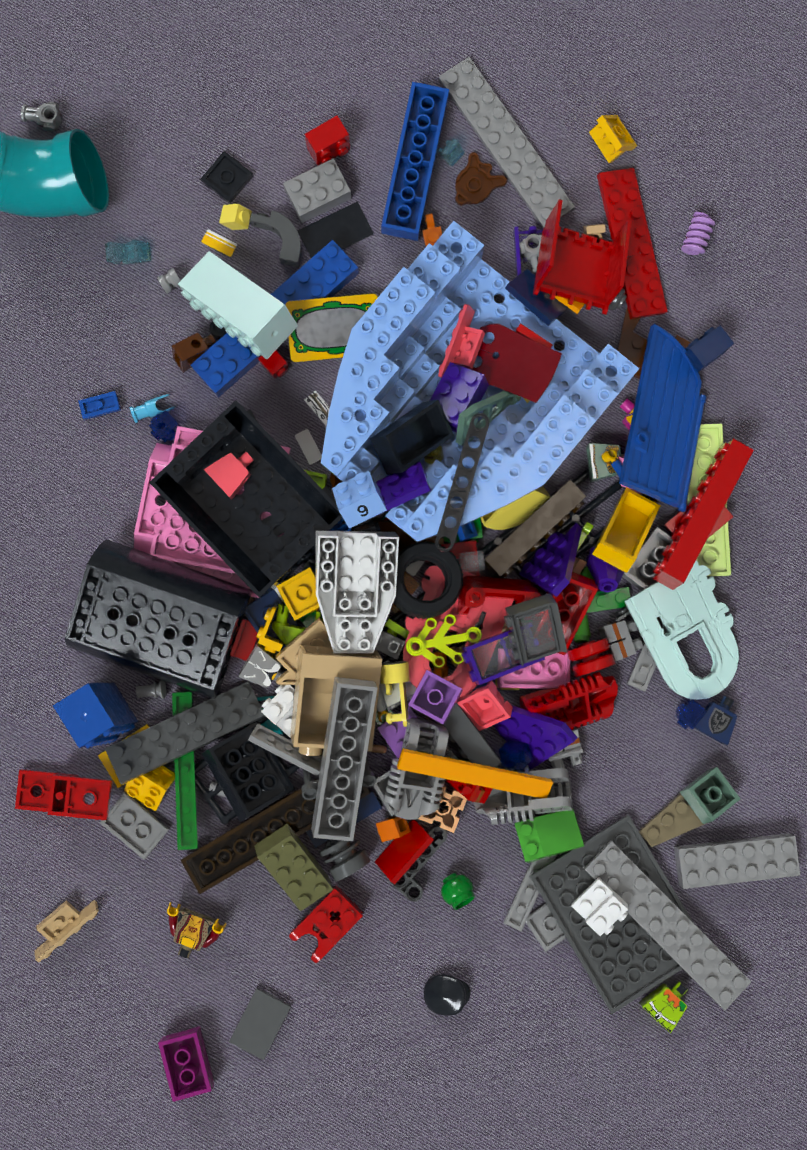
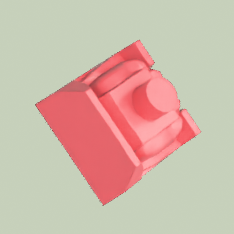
(485, 706)

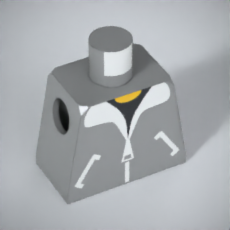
(261, 667)

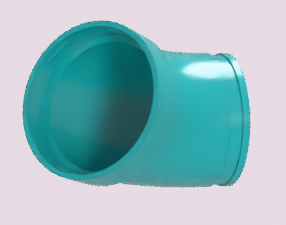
(52, 176)

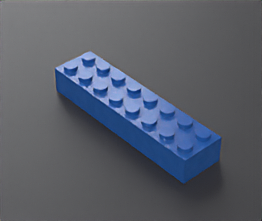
(415, 161)

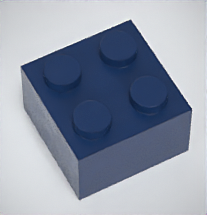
(708, 348)

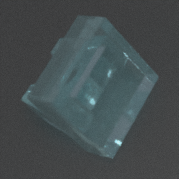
(452, 152)

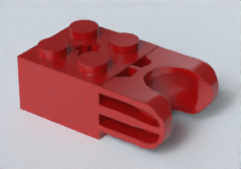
(325, 927)

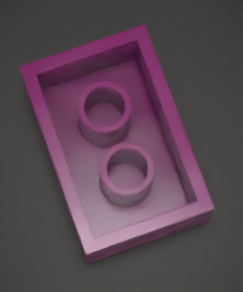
(186, 1064)

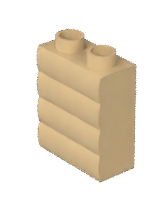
(314, 687)

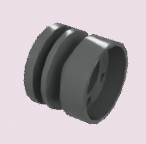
(345, 857)

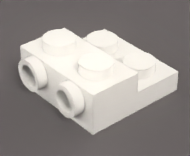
(280, 708)
(601, 907)

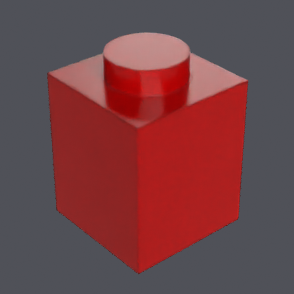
(274, 365)

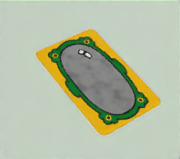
(325, 325)

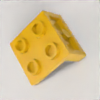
(151, 787)

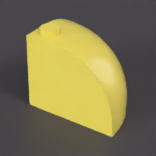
(517, 511)

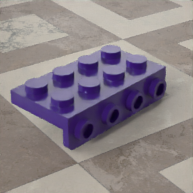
(403, 486)

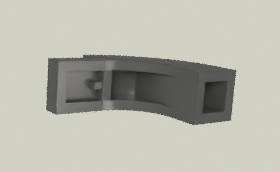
(284, 228)

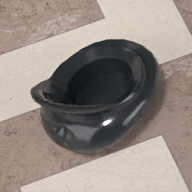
(446, 994)

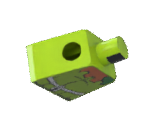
(666, 1005)

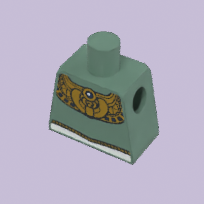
(597, 467)

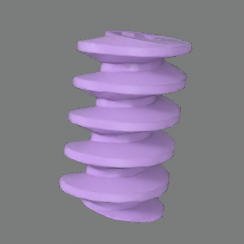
(697, 234)

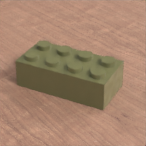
(293, 867)

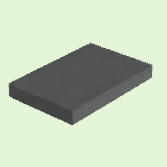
(260, 1023)

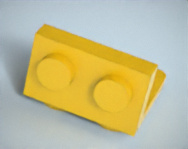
(271, 644)

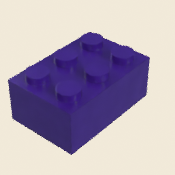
(458, 391)

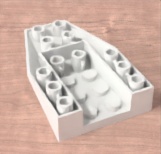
(355, 586)

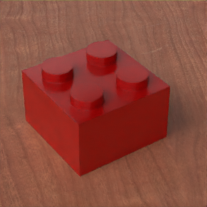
(328, 141)

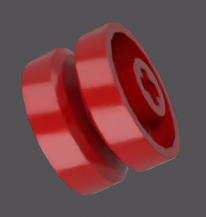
(590, 656)

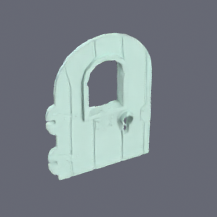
(683, 612)

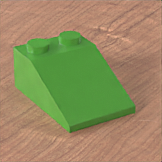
(549, 835)

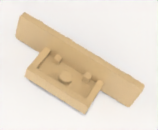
(61, 925)

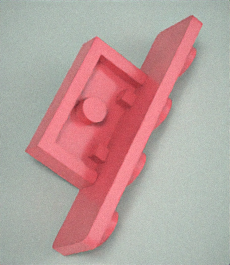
(464, 342)

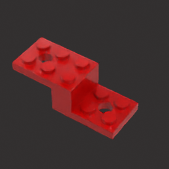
(63, 794)

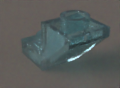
(129, 253)

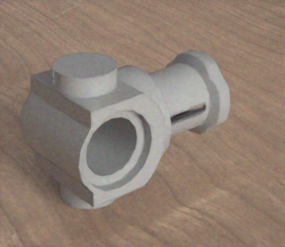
(41, 115)
(531, 253)

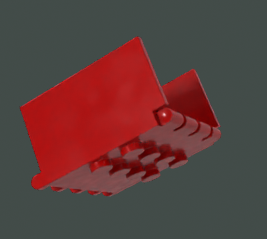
(579, 265)

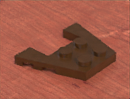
(633, 345)

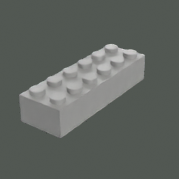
(737, 861)

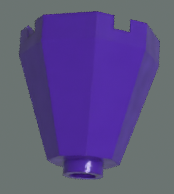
(604, 574)

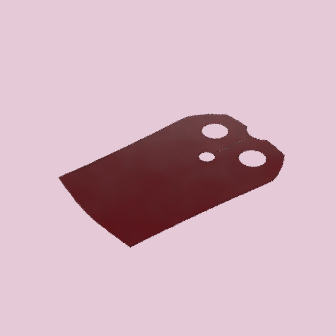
(522, 363)

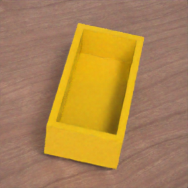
(626, 530)

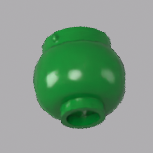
(457, 891)

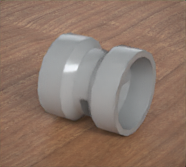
(169, 280)

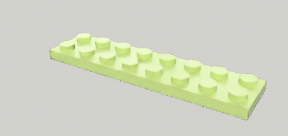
(716, 549)

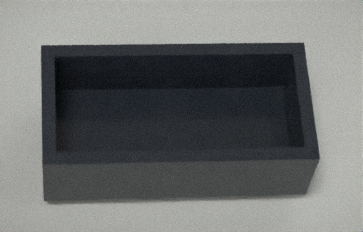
(412, 437)

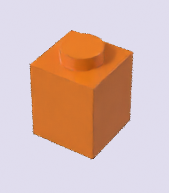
(392, 828)

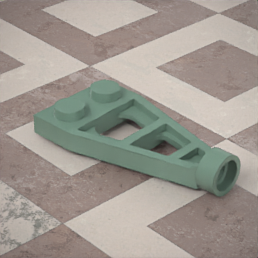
(501, 400)

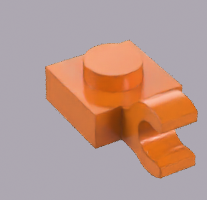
(432, 233)

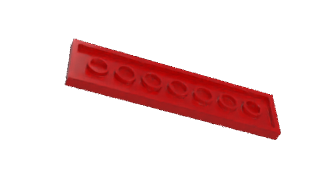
(642, 279)

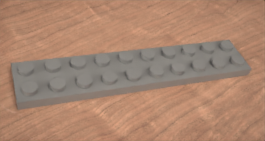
(504, 140)
(669, 926)

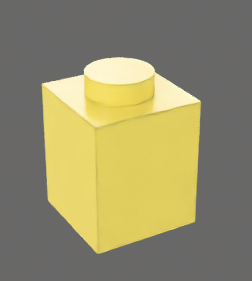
(235, 216)

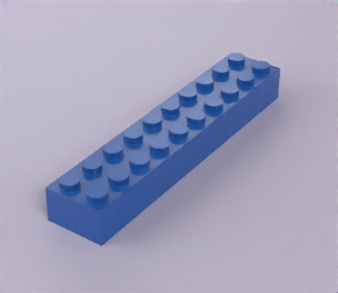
(318, 278)

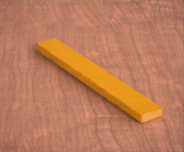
(474, 773)

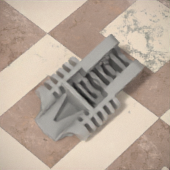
(412, 792)
(508, 804)

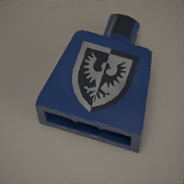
(718, 721)

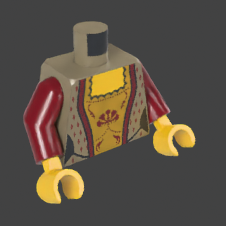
(192, 929)

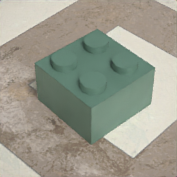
(710, 795)

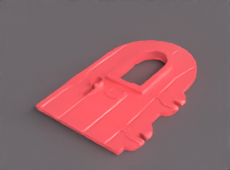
(491, 626)

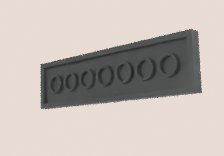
(184, 733)

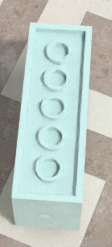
(237, 305)

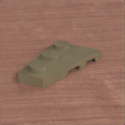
(670, 822)

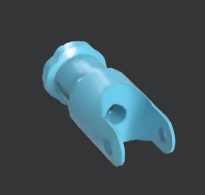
(148, 409)

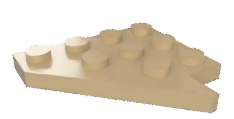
(312, 636)

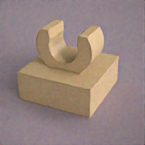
(594, 230)

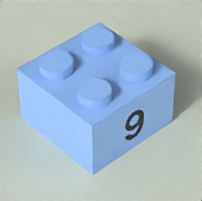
(358, 499)

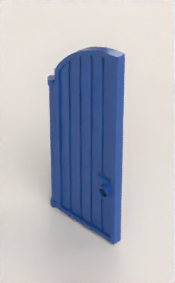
(664, 423)

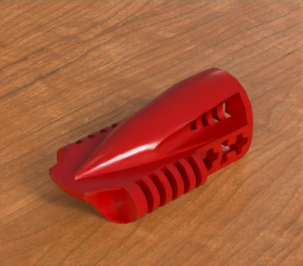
(575, 702)

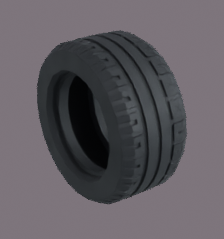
(453, 580)

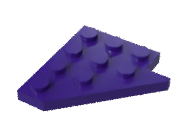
(554, 562)
(542, 733)

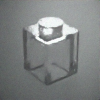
(471, 561)

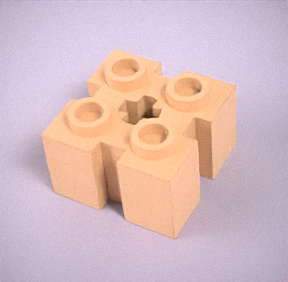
(447, 817)

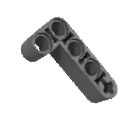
(411, 872)

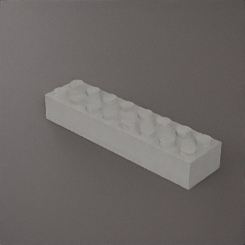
(344, 759)

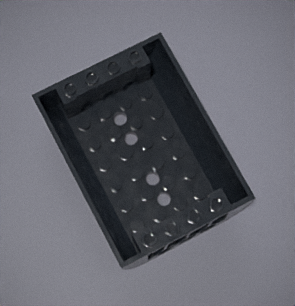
(235, 525)
(161, 598)

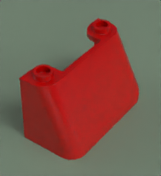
(478, 587)

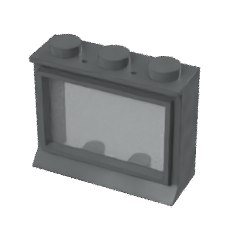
(535, 629)

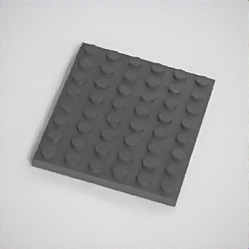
(627, 958)

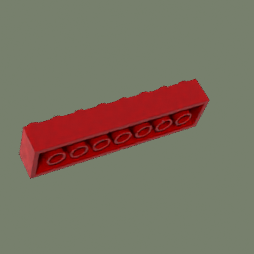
(702, 514)

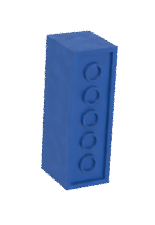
(96, 714)

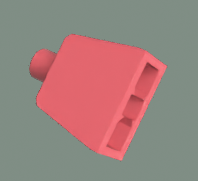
(230, 473)

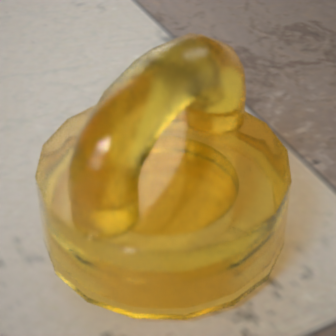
(435, 454)

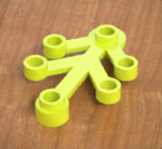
(440, 641)

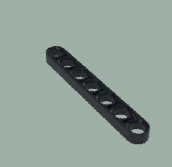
(468, 473)

